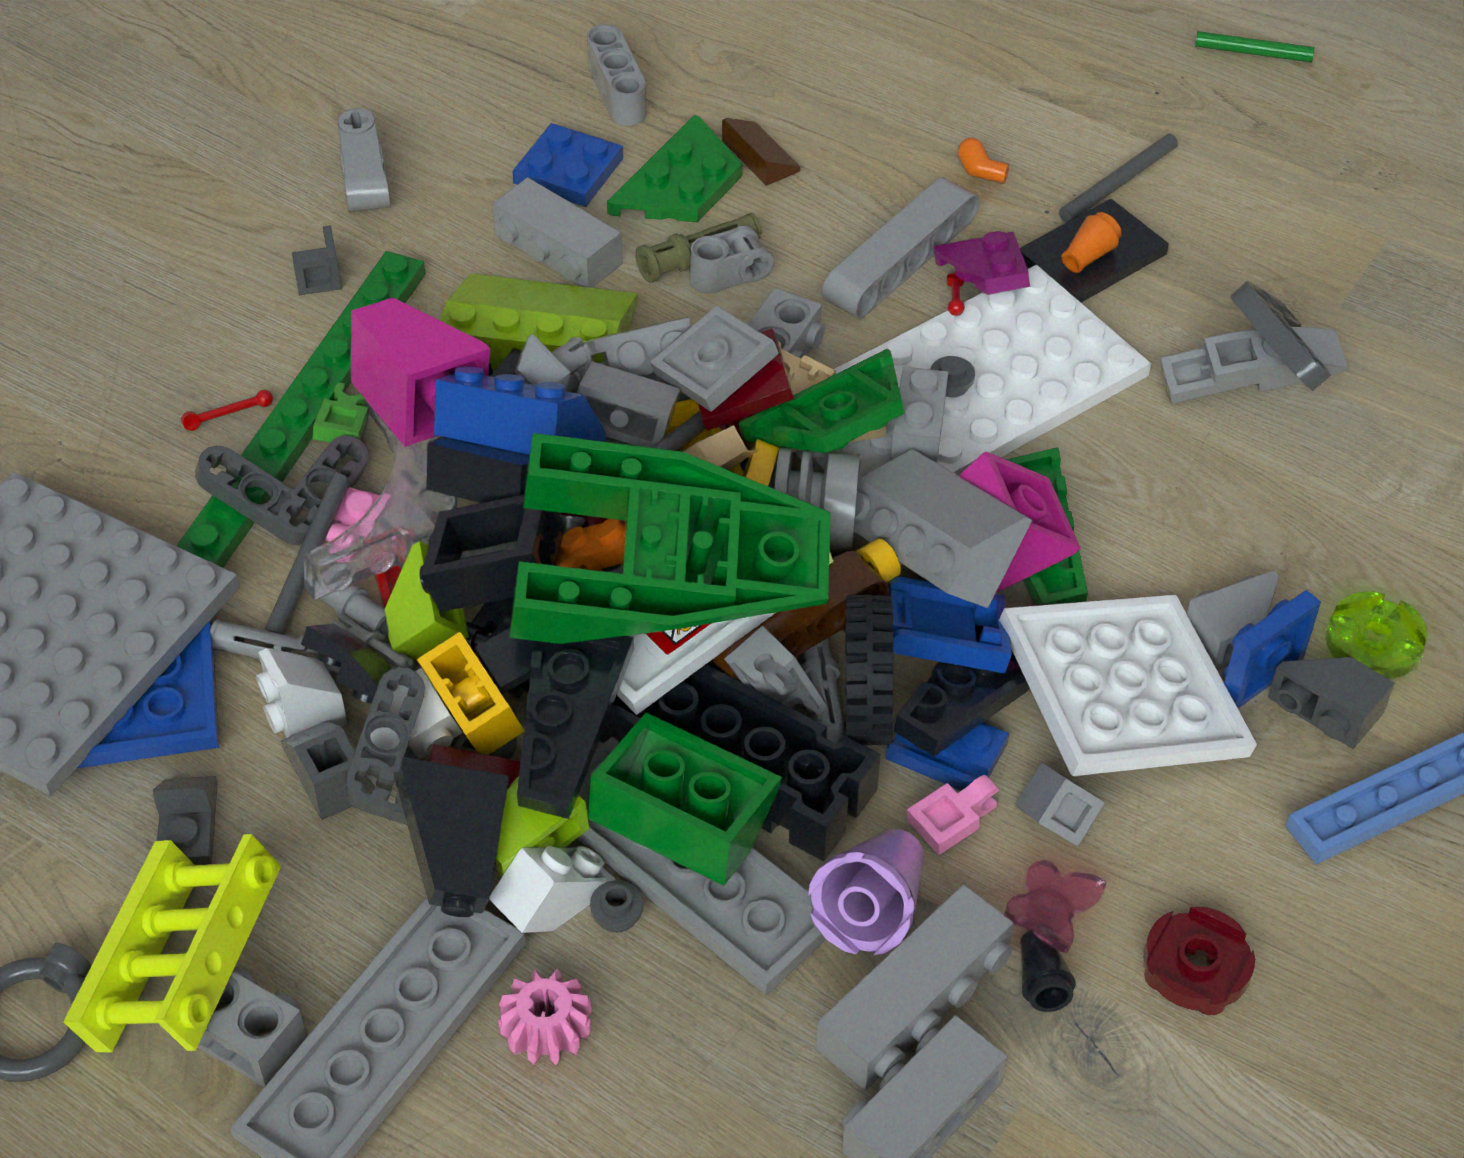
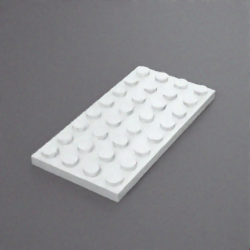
(1034, 364)

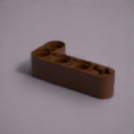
(808, 626)

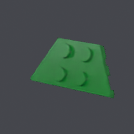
(681, 177)
(833, 409)

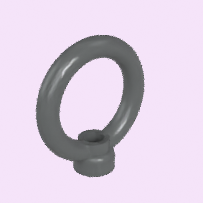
(65, 972)

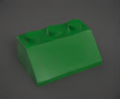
(682, 798)

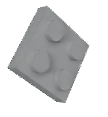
(714, 358)

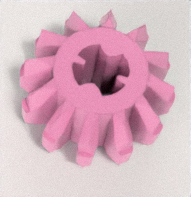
(545, 1016)

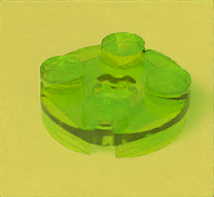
(1367, 611)

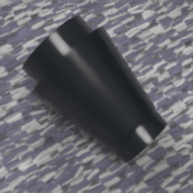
(1044, 974)

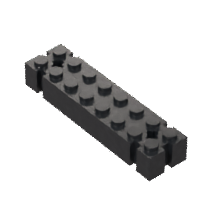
(818, 776)

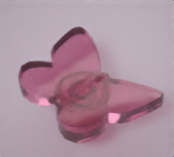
(1053, 902)

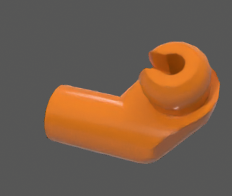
(978, 163)

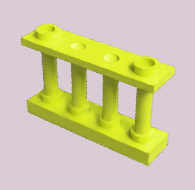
(141, 930)

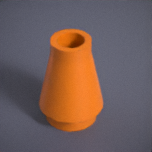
(1094, 239)

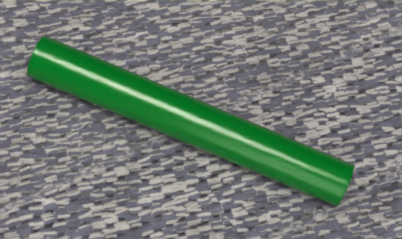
(1254, 46)

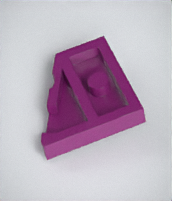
(988, 262)

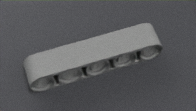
(900, 247)

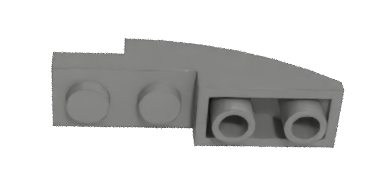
(1242, 361)

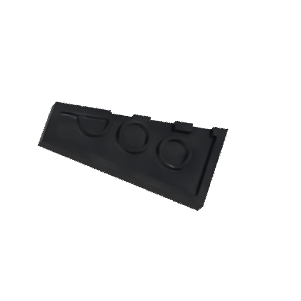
(957, 702)
(565, 717)

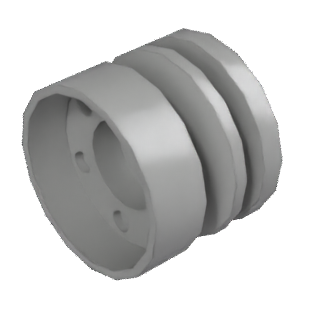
(830, 490)

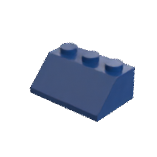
(507, 411)

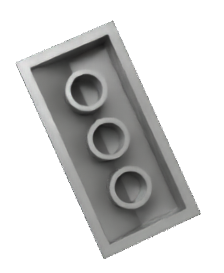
(940, 525)

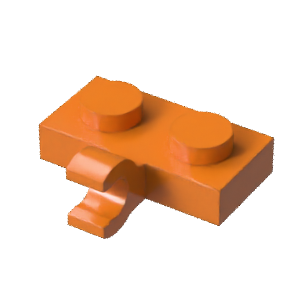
(593, 546)

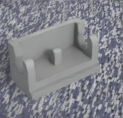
(774, 671)

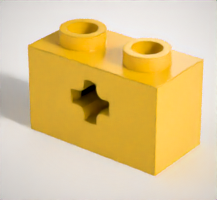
(470, 695)

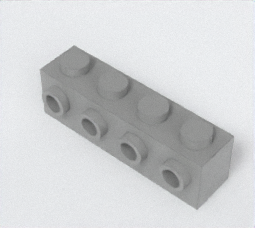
(915, 987)

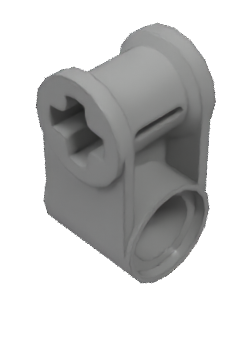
(724, 260)

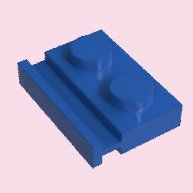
(957, 764)

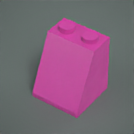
(399, 358)
(1032, 494)

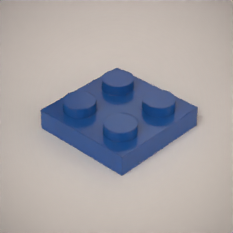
(569, 163)
(1268, 643)

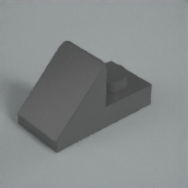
(188, 815)

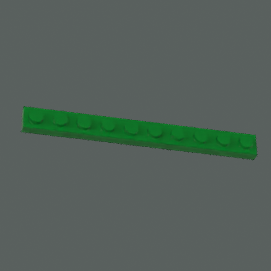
(290, 424)

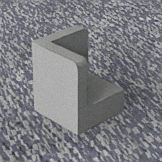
(1059, 804)

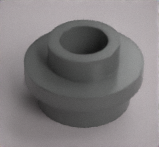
(616, 917)

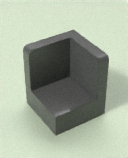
(317, 268)

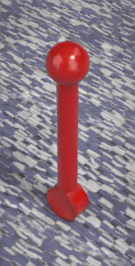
(955, 306)
(192, 421)

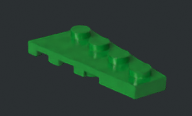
(1066, 579)

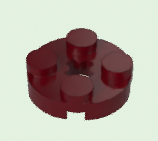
(1194, 986)

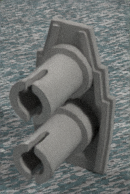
(541, 365)

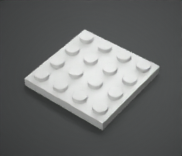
(1125, 684)

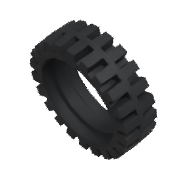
(869, 669)

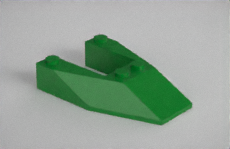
(693, 551)

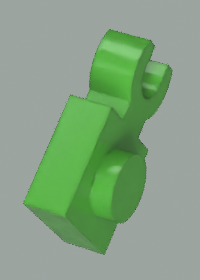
(341, 416)

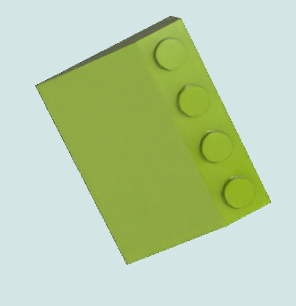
(511, 309)

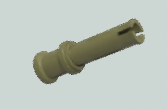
(676, 251)

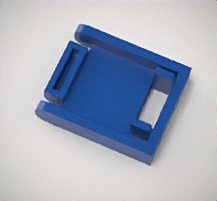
(942, 627)

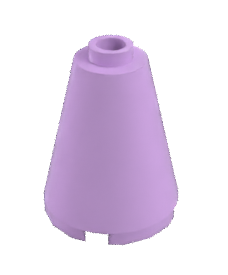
(869, 893)

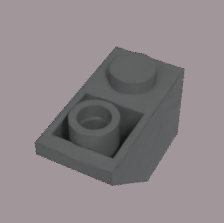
(1332, 695)
(322, 763)

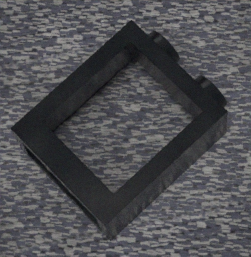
(490, 576)

